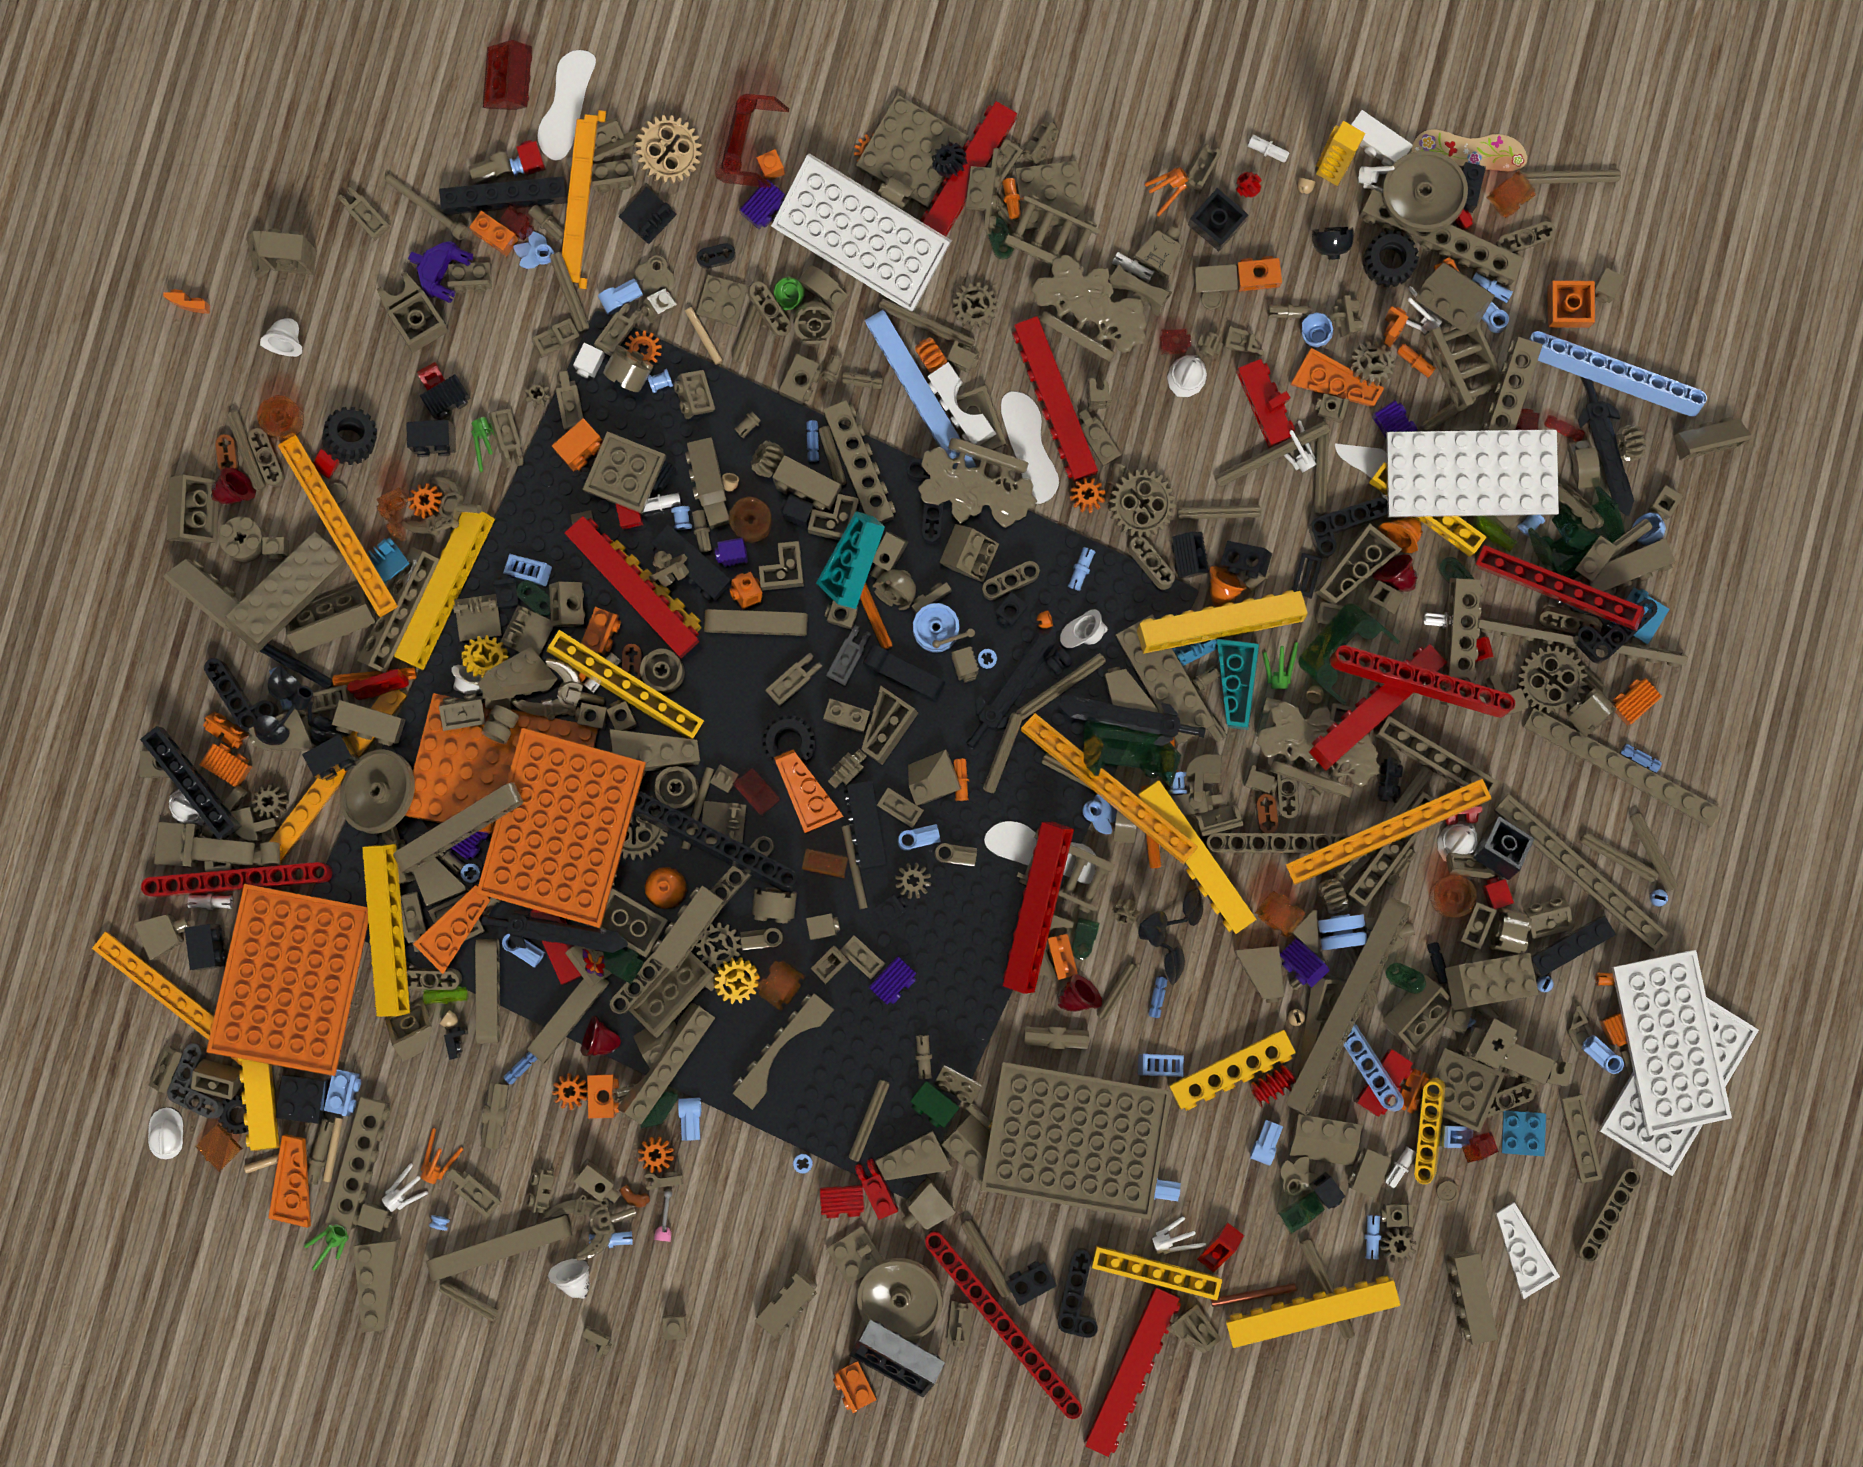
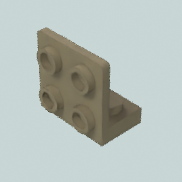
(175, 844)

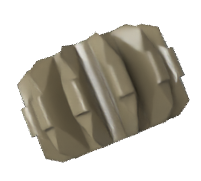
(1631, 443)
(767, 459)
(269, 810)
(917, 874)
(1333, 896)
(1405, 1241)

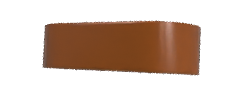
(221, 452)
(626, 660)
(1272, 812)

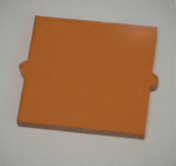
(218, 1147)

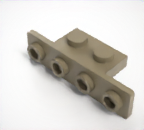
(611, 140)
(983, 189)

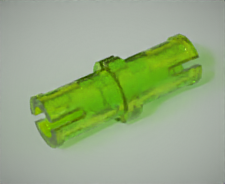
(1496, 534)
(445, 996)

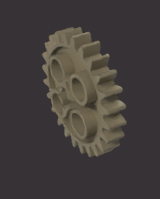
(1128, 516)
(1563, 664)
(643, 847)

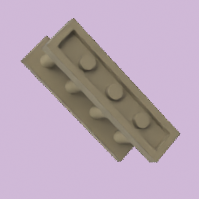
(1035, 248)
(1450, 373)
(1082, 859)

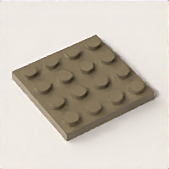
(905, 147)

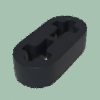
(717, 260)

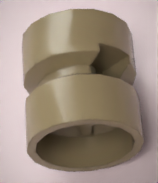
(499, 726)

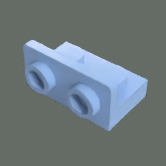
(342, 1093)

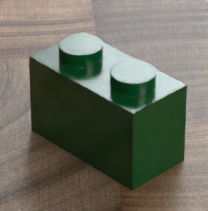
(934, 1104)

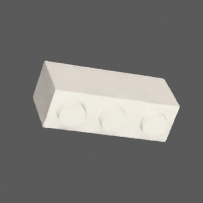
(1381, 140)

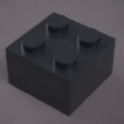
(1218, 219)
(431, 437)
(331, 757)
(1503, 848)
(205, 946)
(302, 1099)

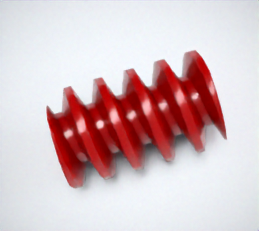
(1273, 1085)

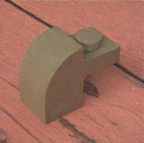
(824, 287)
(1585, 464)
(1520, 702)
(1203, 770)
(251, 828)
(1123, 829)

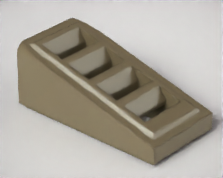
(341, 694)

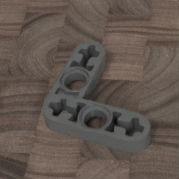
(184, 1085)

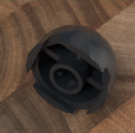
(1333, 241)

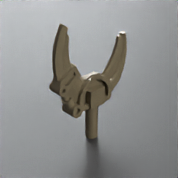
(449, 510)
(568, 694)
(600, 1221)

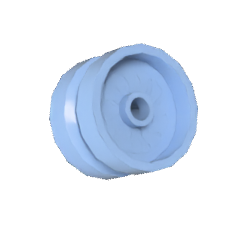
(944, 618)
(1342, 929)

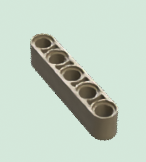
(755, 622)
(487, 991)
(565, 1019)
(1598, 1219)

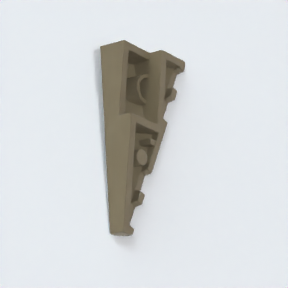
(1321, 1002)

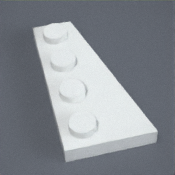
(1527, 1257)

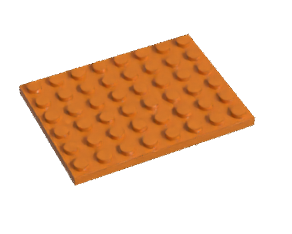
(465, 766)
(568, 833)
(289, 980)

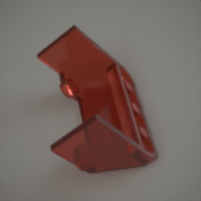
(729, 162)

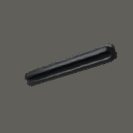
(297, 666)

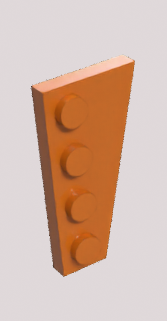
(1330, 377)
(807, 795)
(449, 932)
(291, 1189)

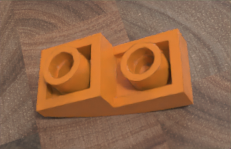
(183, 301)

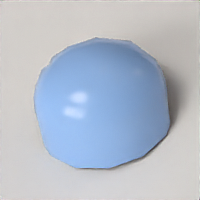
(1317, 329)
(1656, 532)

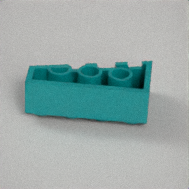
(851, 560)
(1238, 676)

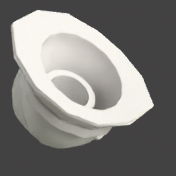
(283, 338)
(1187, 376)
(183, 810)
(1457, 839)
(571, 1277)

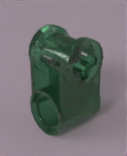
(1084, 934)

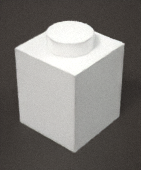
(588, 361)

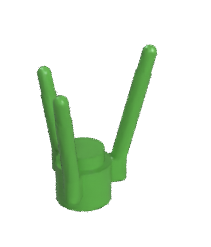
(481, 428)
(1280, 679)
(335, 1236)

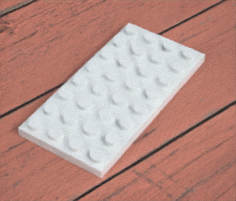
(861, 233)
(1472, 473)
(1671, 1042)
(1666, 1150)

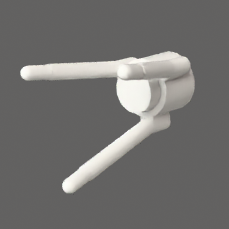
(1370, 174)
(1430, 319)
(1306, 458)
(394, 1199)
(1164, 1244)

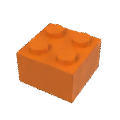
(1571, 304)
(578, 445)

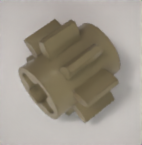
(1209, 344)
(540, 399)
(1126, 911)

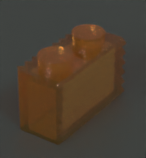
(825, 863)

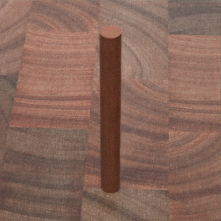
(1250, 1295)

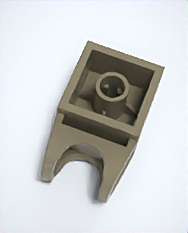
(410, 307)

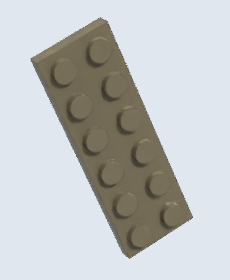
(1166, 681)

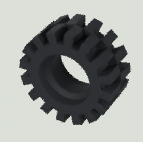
(226, 1120)

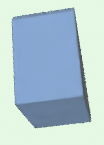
(1454, 1136)

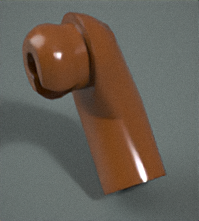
(634, 1199)

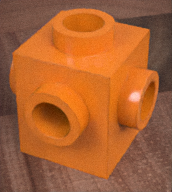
(746, 590)

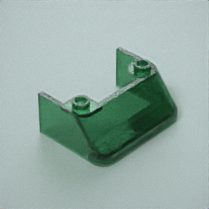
(1563, 558)
(1336, 633)
(1128, 748)

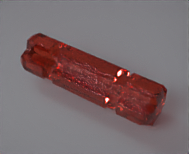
(1564, 428)

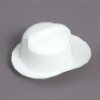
(1084, 629)
(465, 681)
(165, 1133)

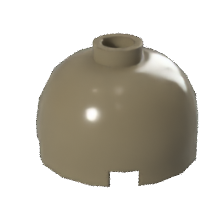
(814, 322)
(896, 588)

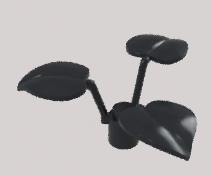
(283, 686)
(1154, 930)

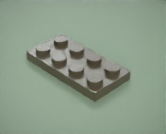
(671, 994)

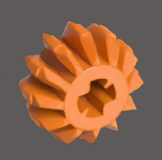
(930, 354)
(428, 493)
(1092, 501)
(572, 1098)
(660, 1160)

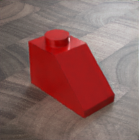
(1221, 1247)

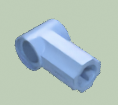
(615, 298)
(1494, 312)
(921, 837)
(531, 954)
(1602, 1054)
(690, 1116)
(1264, 1148)
(1167, 1190)

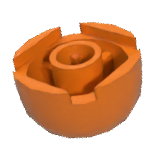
(665, 888)

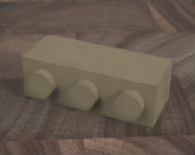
(705, 472)

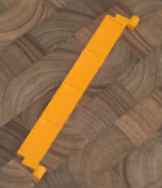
(579, 195)

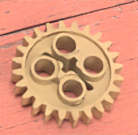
(653, 137)

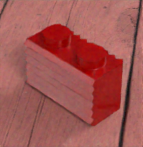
(842, 1200)

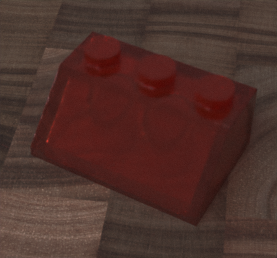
(507, 76)

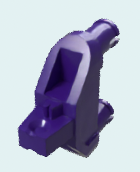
(433, 266)

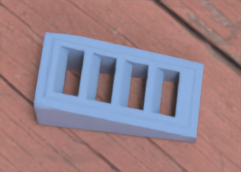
(540, 573)
(1143, 1062)

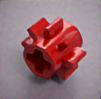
(1248, 184)

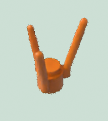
(1176, 178)
(431, 1171)

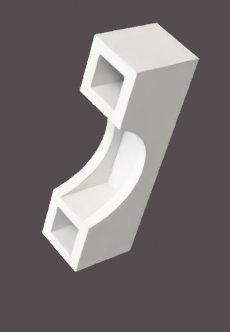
(947, 384)

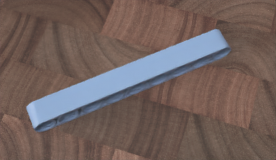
(1619, 375)
(914, 384)

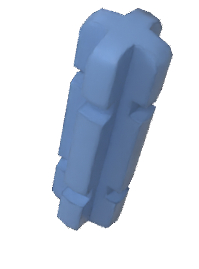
(812, 441)
(1641, 758)
(1158, 997)
(519, 1068)

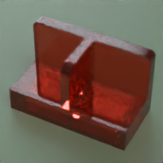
(756, 791)

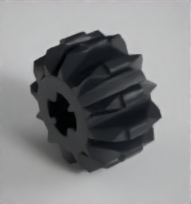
(949, 159)

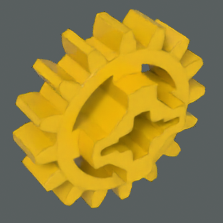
(476, 661)
(741, 987)

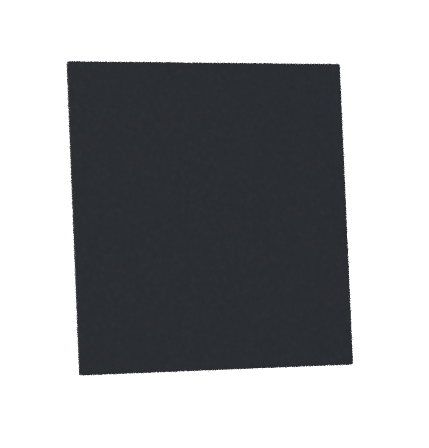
(952, 934)

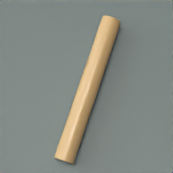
(703, 336)
(262, 1163)
(328, 1172)

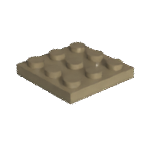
(1056, 187)
(624, 472)
(1468, 1089)

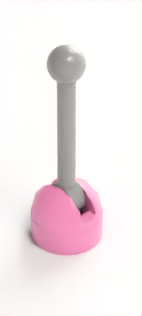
(664, 1233)

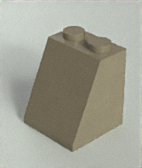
(299, 736)

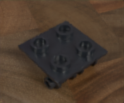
(647, 215)
(1391, 790)

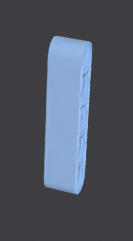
(1376, 1072)

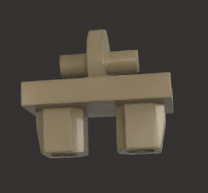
(1344, 317)
(666, 565)

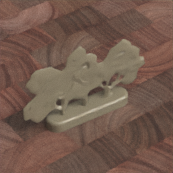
(1089, 300)
(970, 488)
(1299, 733)

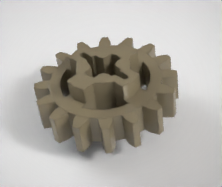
(968, 300)
(1372, 363)
(847, 768)
(722, 936)

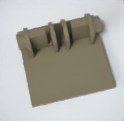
(477, 617)
(527, 630)
(725, 818)
(957, 1084)

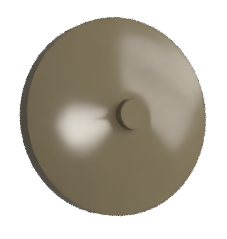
(1425, 191)
(377, 791)
(901, 1297)

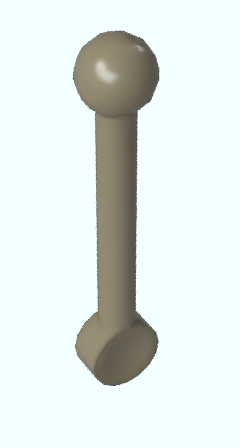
(970, 633)

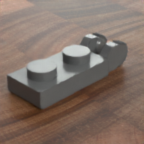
(847, 657)

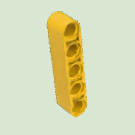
(1424, 1139)

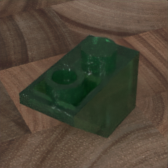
(1573, 529)
(623, 964)
(661, 1109)
(1301, 1212)

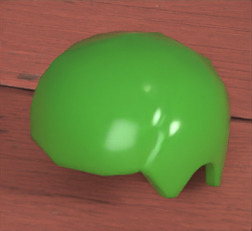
(789, 293)

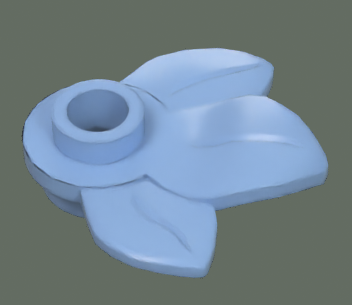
(531, 251)
(1103, 814)

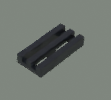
(1319, 560)

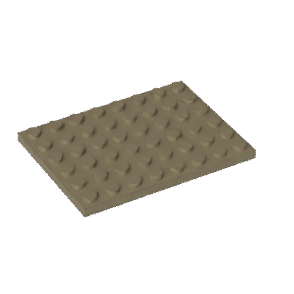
(1076, 1140)

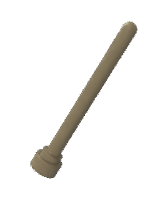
(458, 229)

